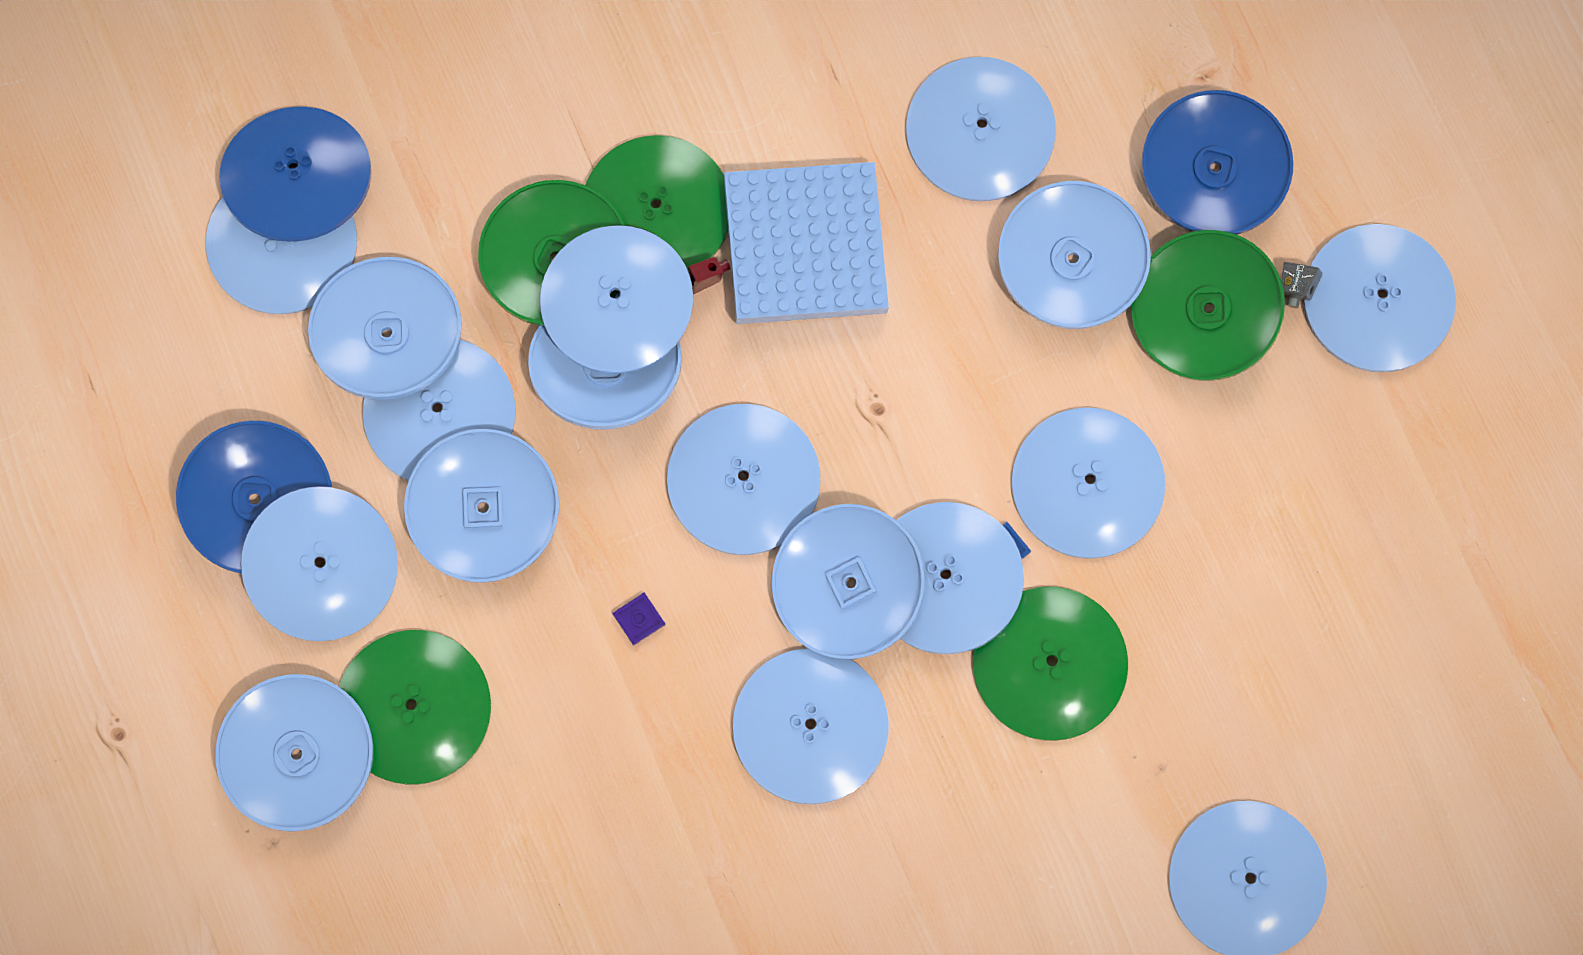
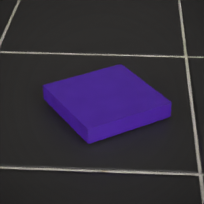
(639, 619)

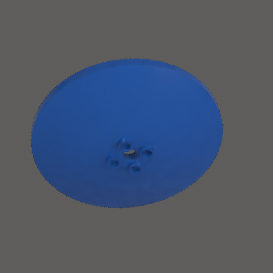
(1222, 131)
(300, 201)
(228, 470)

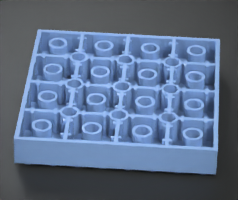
(805, 243)

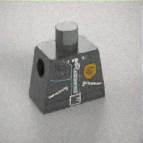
(1299, 282)

